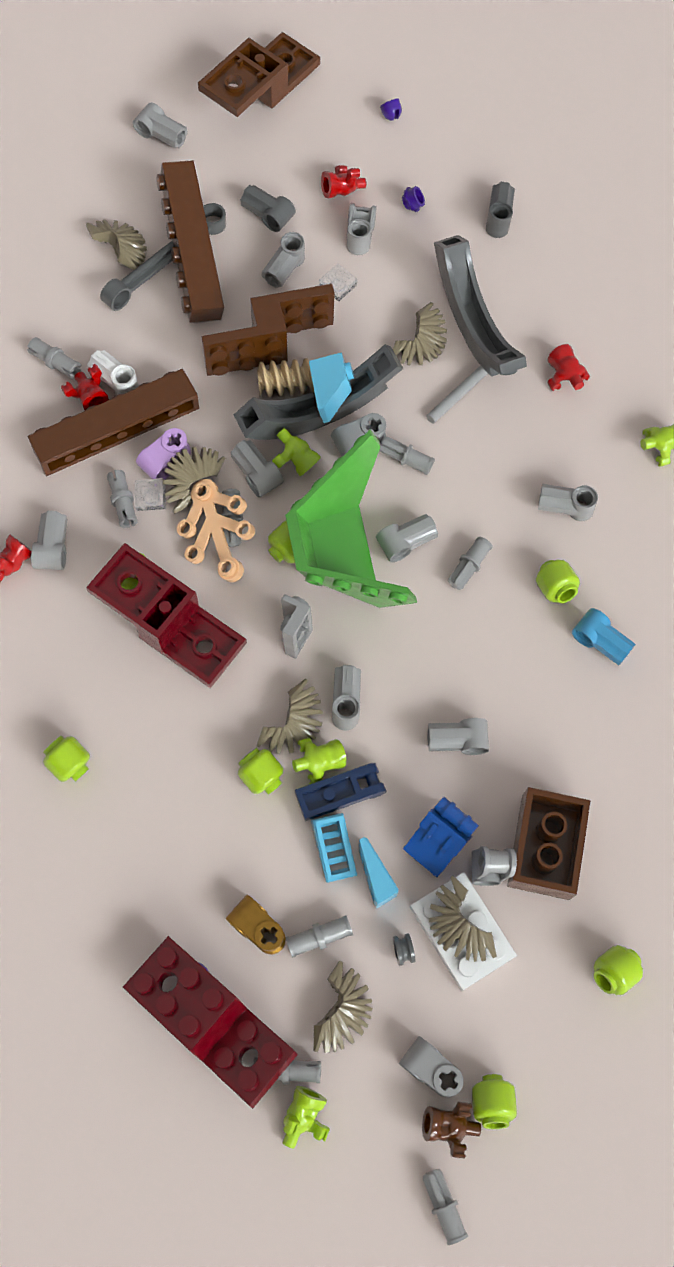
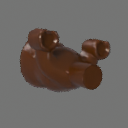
(450, 1127)

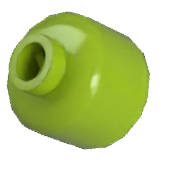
(281, 544)
(558, 581)
(66, 758)
(260, 771)
(618, 970)
(494, 1102)

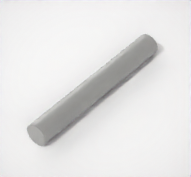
(456, 394)

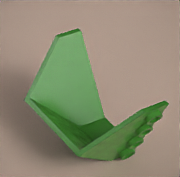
(330, 532)

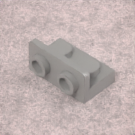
(296, 624)

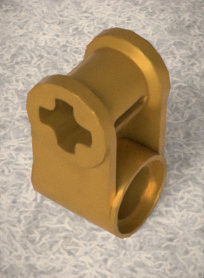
(253, 922)

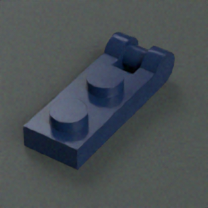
(339, 791)

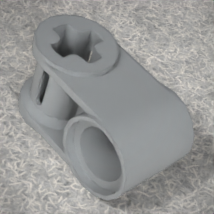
(360, 227)
(348, 433)
(492, 866)
(427, 1064)

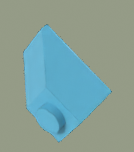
(330, 383)

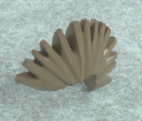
(125, 241)
(426, 340)
(187, 471)
(297, 722)
(458, 927)
(343, 1013)

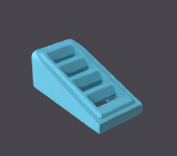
(339, 874)
(379, 880)

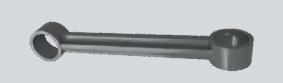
(118, 293)

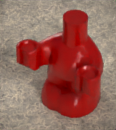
(342, 182)
(566, 368)
(87, 389)
(12, 556)

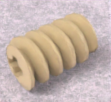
(284, 377)

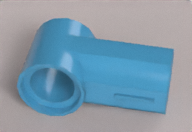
(597, 632)

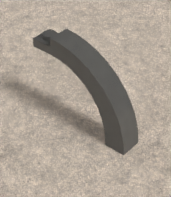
(470, 310)
(299, 415)

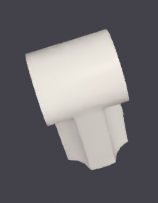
(116, 375)

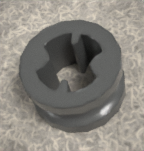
(404, 949)

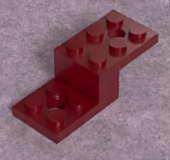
(166, 615)
(210, 1021)

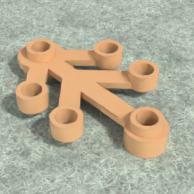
(214, 527)

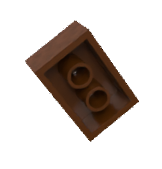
(549, 843)

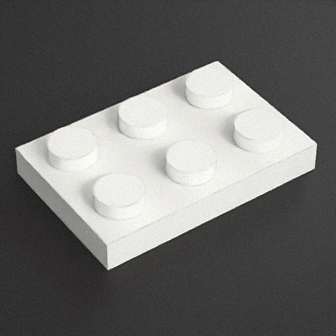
(473, 909)

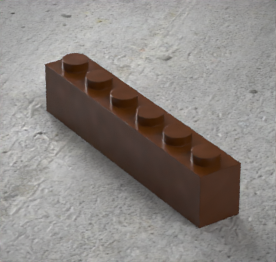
(191, 241)
(114, 421)

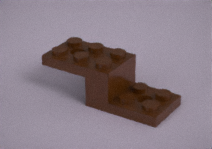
(259, 73)
(271, 321)

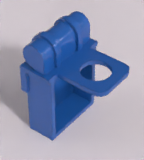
(440, 836)

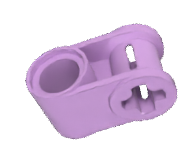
(156, 456)

